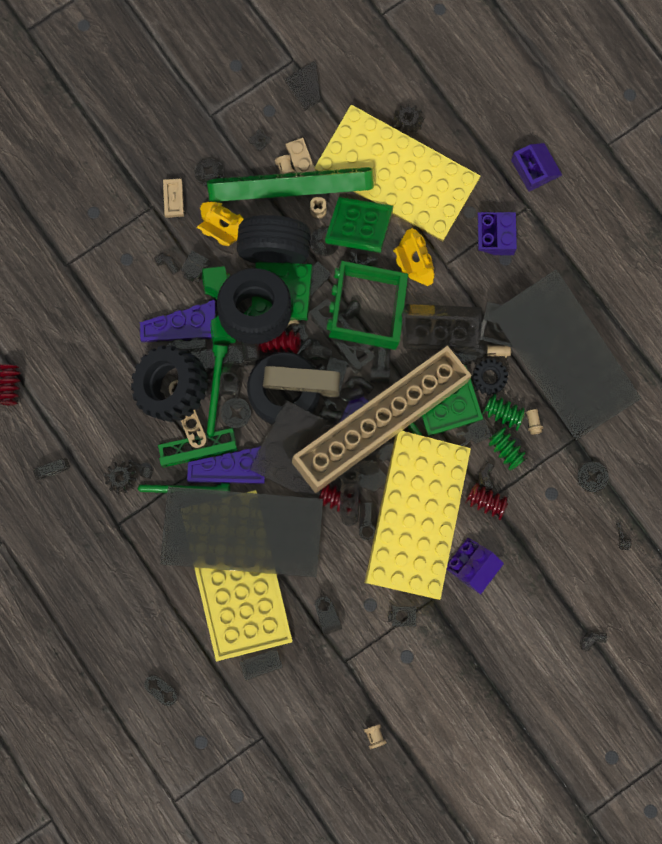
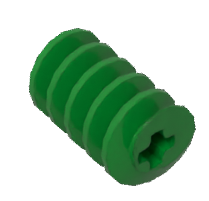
(504, 411)
(507, 449)

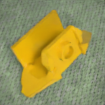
(211, 214)
(418, 271)

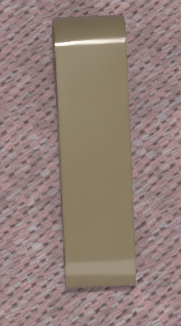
(302, 380)

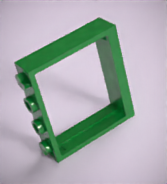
(373, 274)

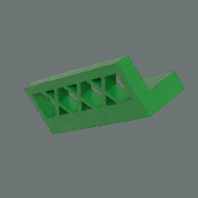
(184, 457)

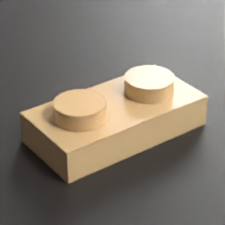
(300, 156)
(173, 198)

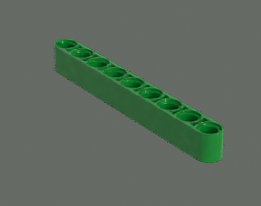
(290, 184)

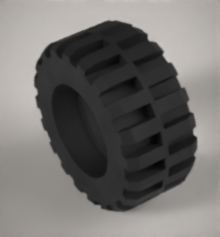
(149, 378)

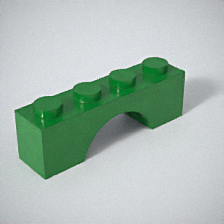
(212, 281)

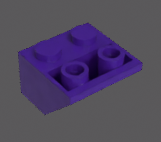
(535, 165)
(497, 232)
(474, 565)

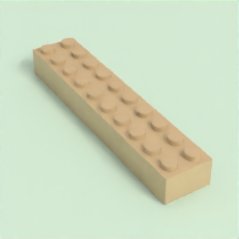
(381, 419)

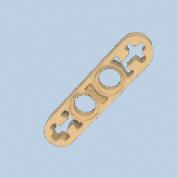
(191, 438)

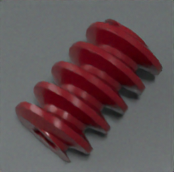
(283, 343)
(7, 386)
(333, 497)
(487, 500)

